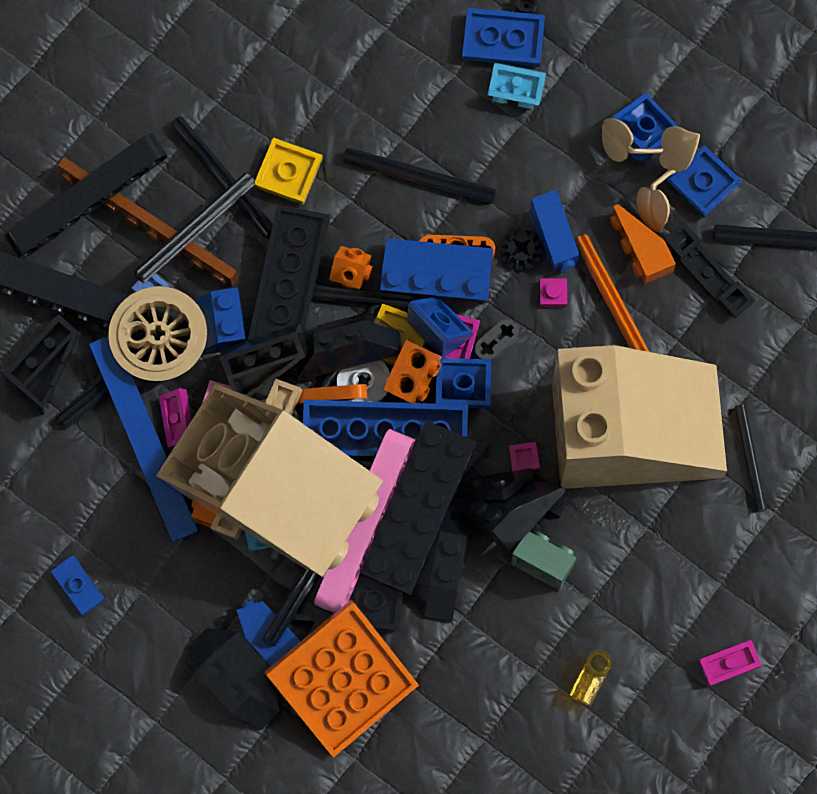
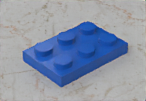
(503, 37)

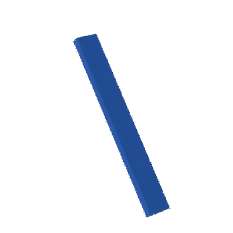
(143, 440)

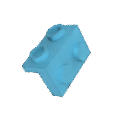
(516, 85)

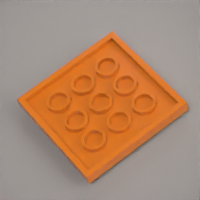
(341, 678)

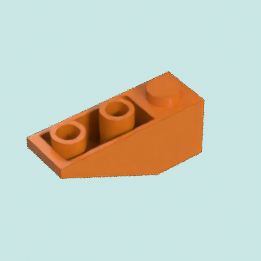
(646, 248)

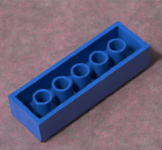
(360, 426)

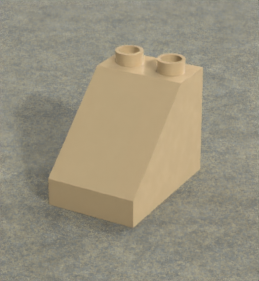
(635, 418)
(272, 478)

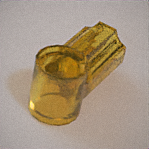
(590, 680)

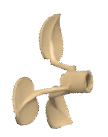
(676, 155)

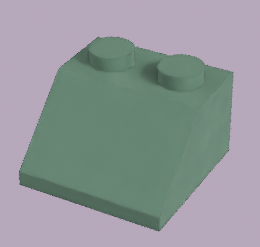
(543, 559)

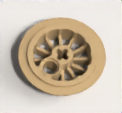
(123, 325)

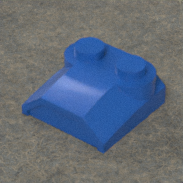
(646, 123)

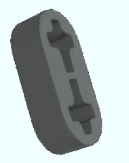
(492, 337)

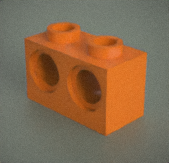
(406, 369)

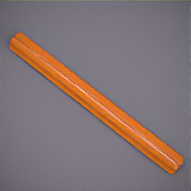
(609, 293)

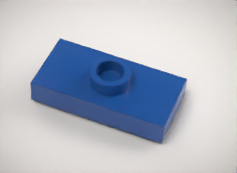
(78, 585)

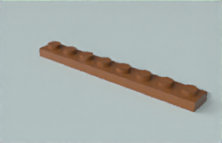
(155, 228)

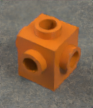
(351, 267)

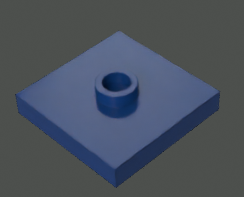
(704, 182)

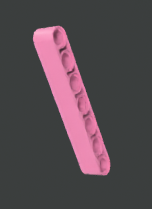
(389, 467)

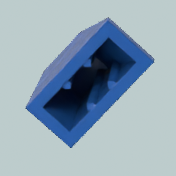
(554, 231)
(255, 621)

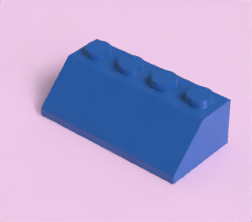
(436, 270)

